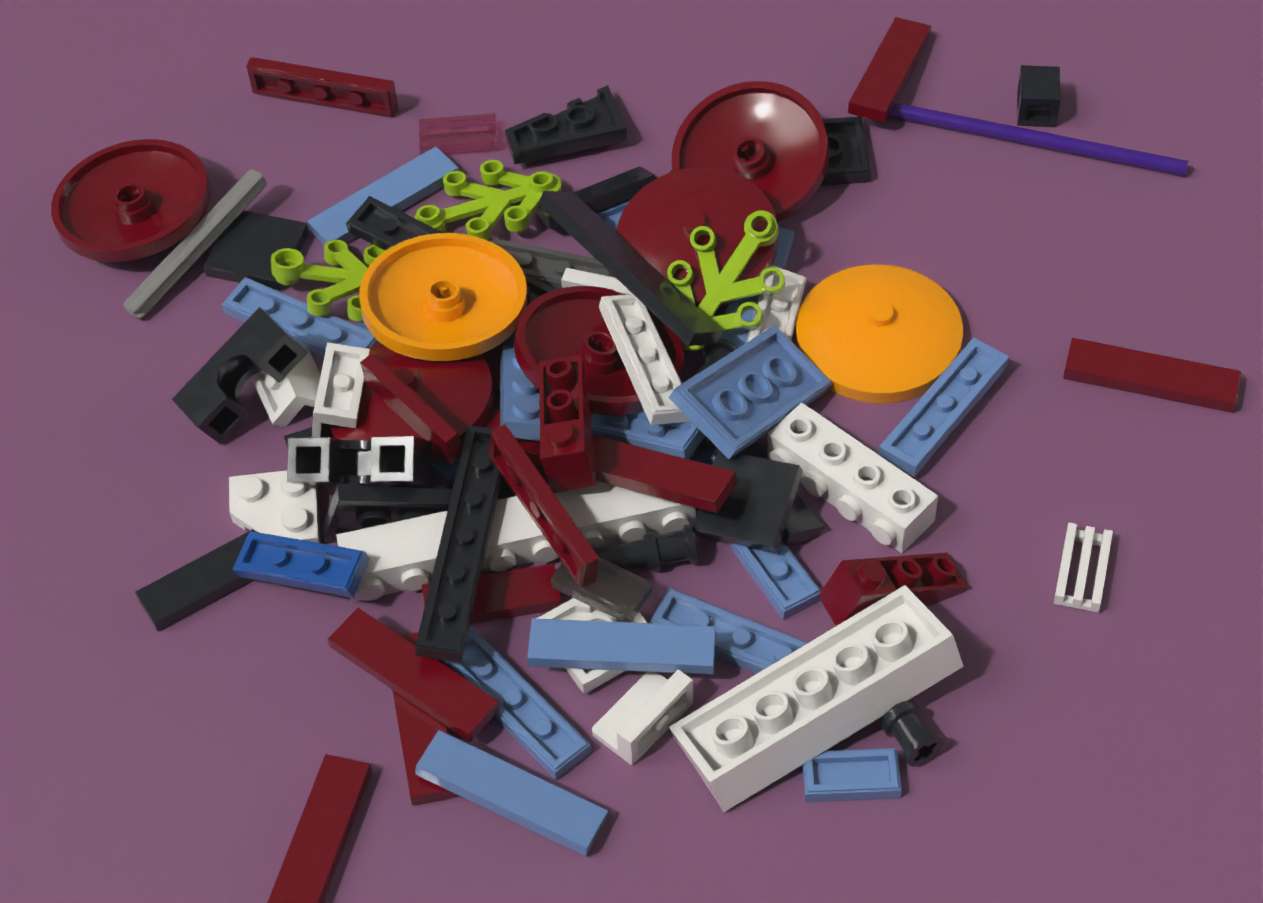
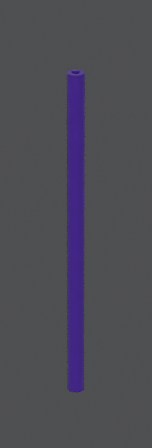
(1039, 139)

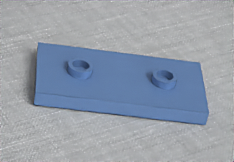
(750, 391)

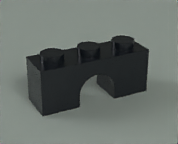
(213, 393)
(370, 462)

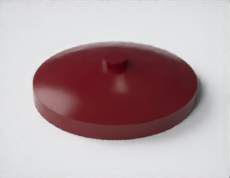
(761, 134)
(131, 200)
(672, 206)
(571, 324)
(455, 389)

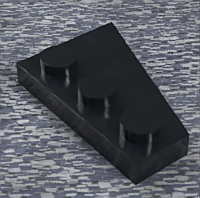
(572, 130)
(364, 506)

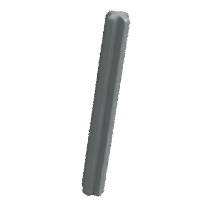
(195, 244)

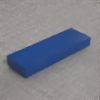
(301, 564)

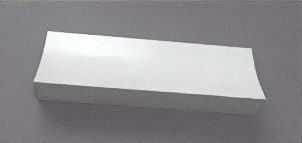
(816, 696)

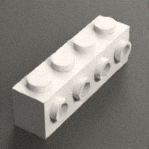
(853, 478)

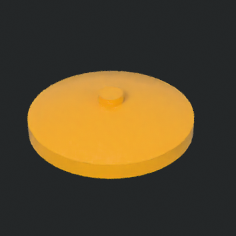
(443, 296)
(879, 332)

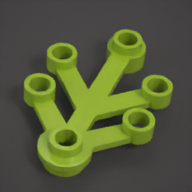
(490, 200)
(289, 267)
(723, 286)

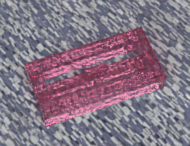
(456, 132)

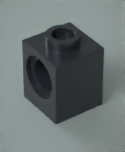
(1038, 96)

